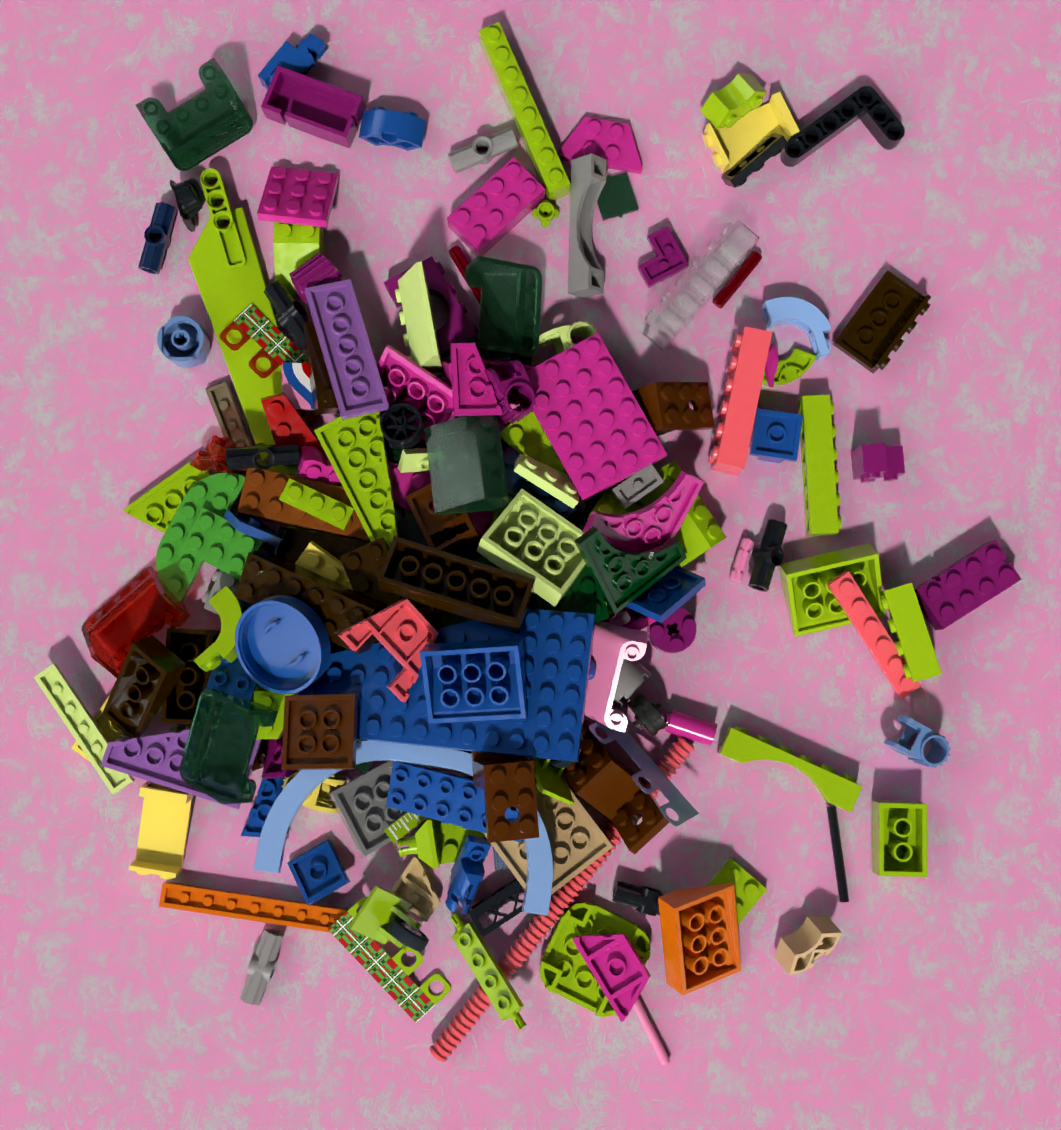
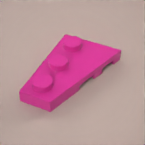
(470, 383)

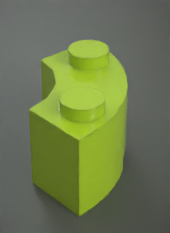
(733, 101)

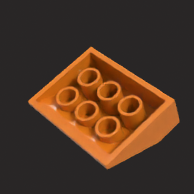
(699, 936)

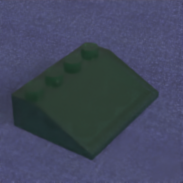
(466, 465)

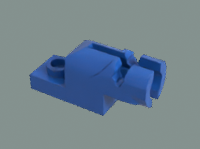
(294, 59)
(467, 873)

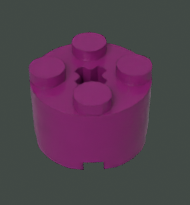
(676, 642)

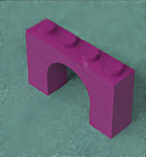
(457, 326)

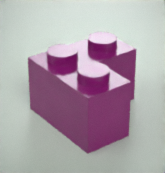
(877, 461)

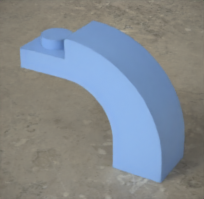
(801, 314)

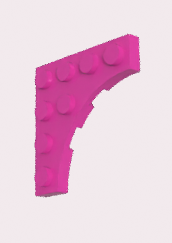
(652, 524)

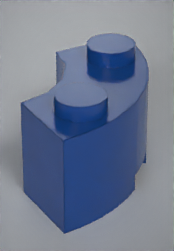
(392, 128)

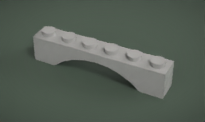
(587, 182)

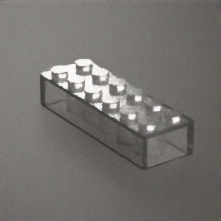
(700, 285)

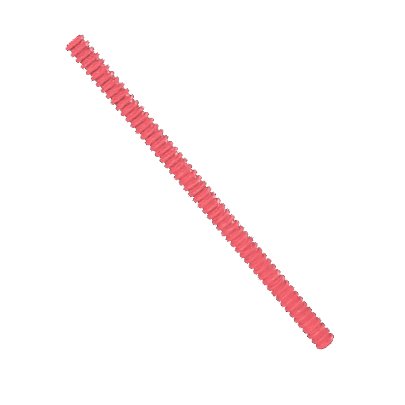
(542, 923)

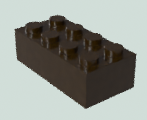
(183, 699)

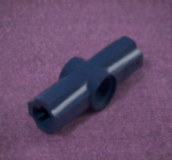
(160, 225)

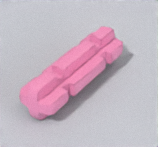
(741, 560)

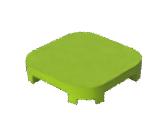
(565, 969)

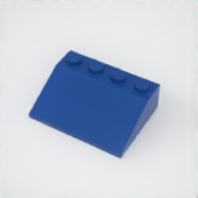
(474, 680)

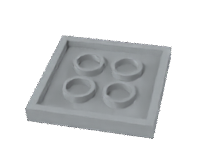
(365, 809)

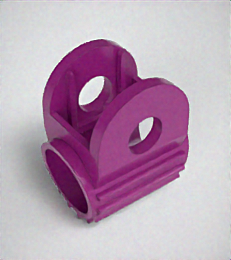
(314, 273)
(516, 386)

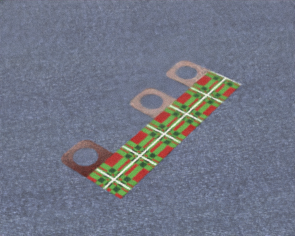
(274, 344)

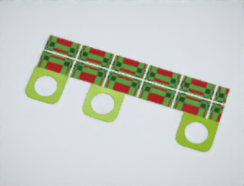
(386, 970)

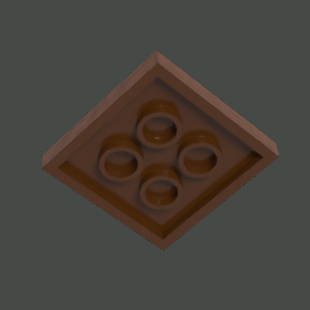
(320, 732)

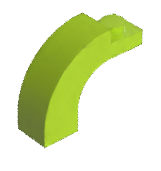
(230, 610)

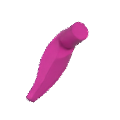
(771, 365)

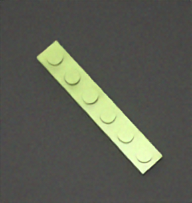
(80, 724)

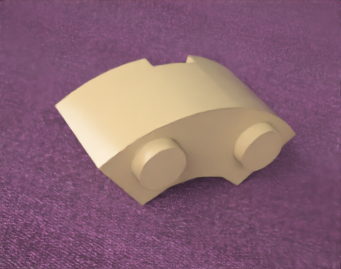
(807, 944)

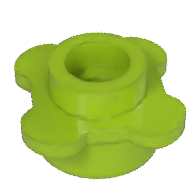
(545, 206)

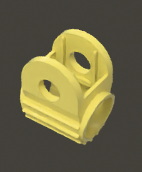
(319, 800)

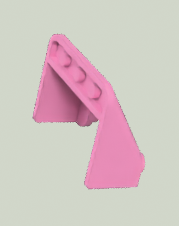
(609, 648)

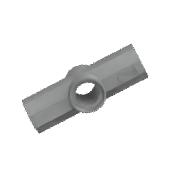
(496, 144)
(262, 967)

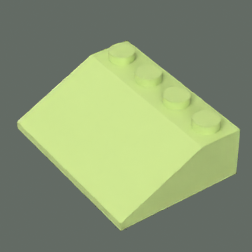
(418, 319)
(536, 545)

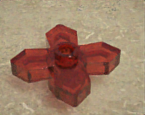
(214, 456)

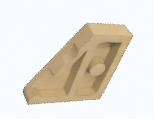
(417, 889)

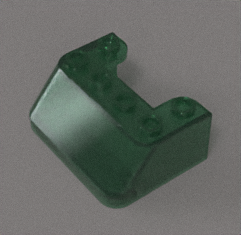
(202, 122)

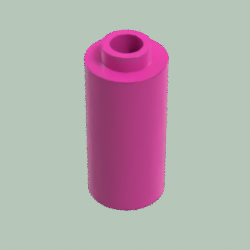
(690, 727)

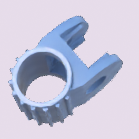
(939, 745)

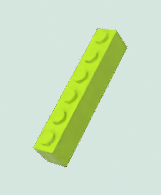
(819, 466)

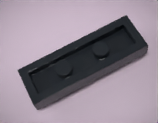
(754, 160)

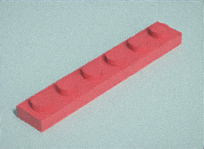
(872, 632)

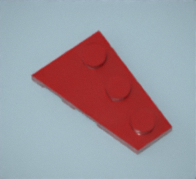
(287, 423)

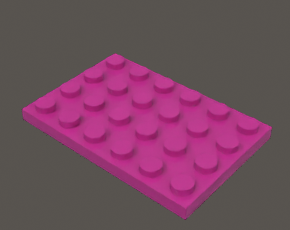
(592, 417)

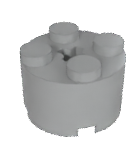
(629, 680)

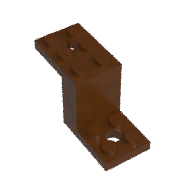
(668, 406)
(444, 532)
(506, 784)
(611, 790)

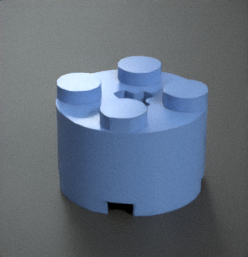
(174, 333)

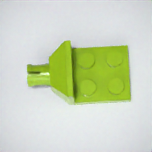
(436, 842)

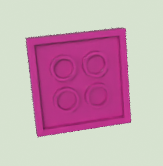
(298, 196)

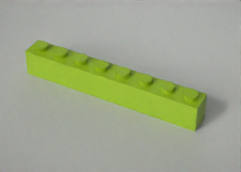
(524, 112)

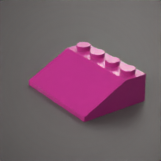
(412, 384)

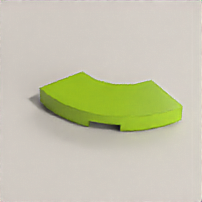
(792, 367)

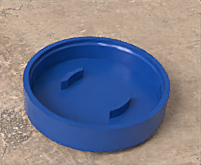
(282, 644)

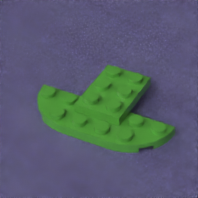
(204, 535)

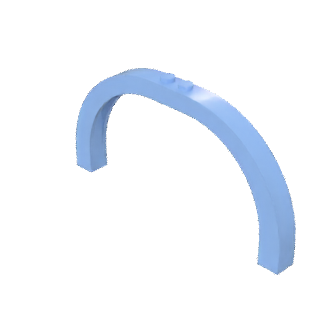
(282, 813)

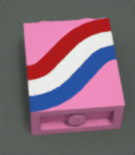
(296, 385)

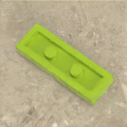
(316, 504)

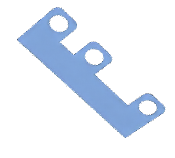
(652, 773)

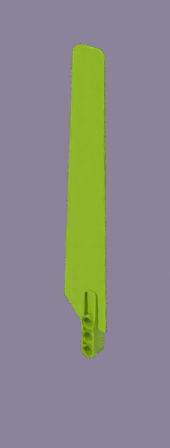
(229, 283)

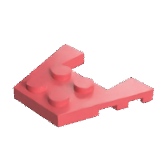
(402, 633)

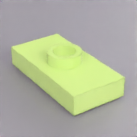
(413, 460)

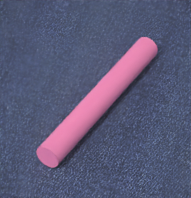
(651, 1033)

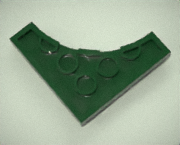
(626, 574)

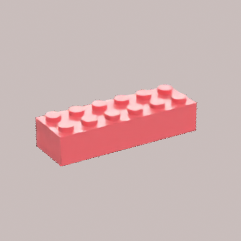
(741, 401)

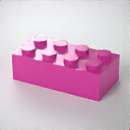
(496, 207)

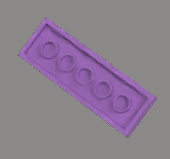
(346, 349)

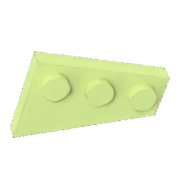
(548, 479)

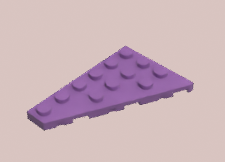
(159, 760)

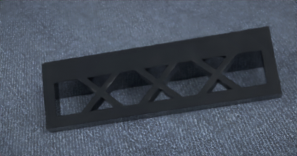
(492, 900)

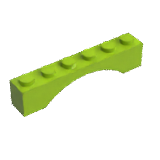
(833, 788)

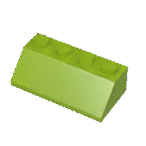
(699, 529)
(911, 632)

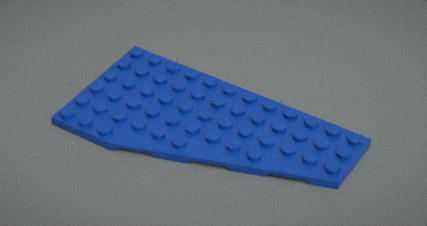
(556, 691)

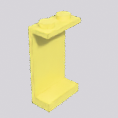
(736, 142)
(162, 831)

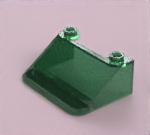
(507, 307)
(222, 745)

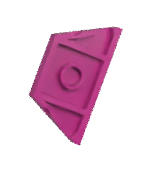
(605, 139)
(615, 968)

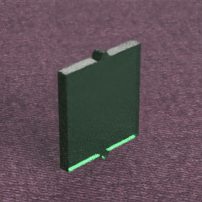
(616, 197)

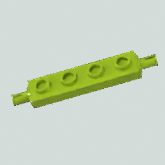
(487, 971)

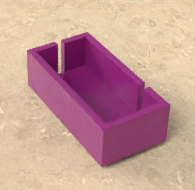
(313, 106)
(965, 585)

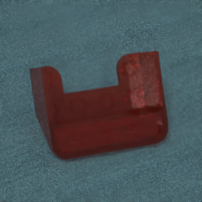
(130, 616)

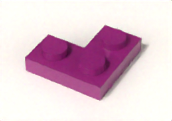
(668, 258)

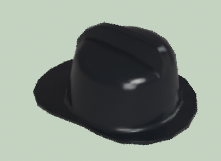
(189, 200)

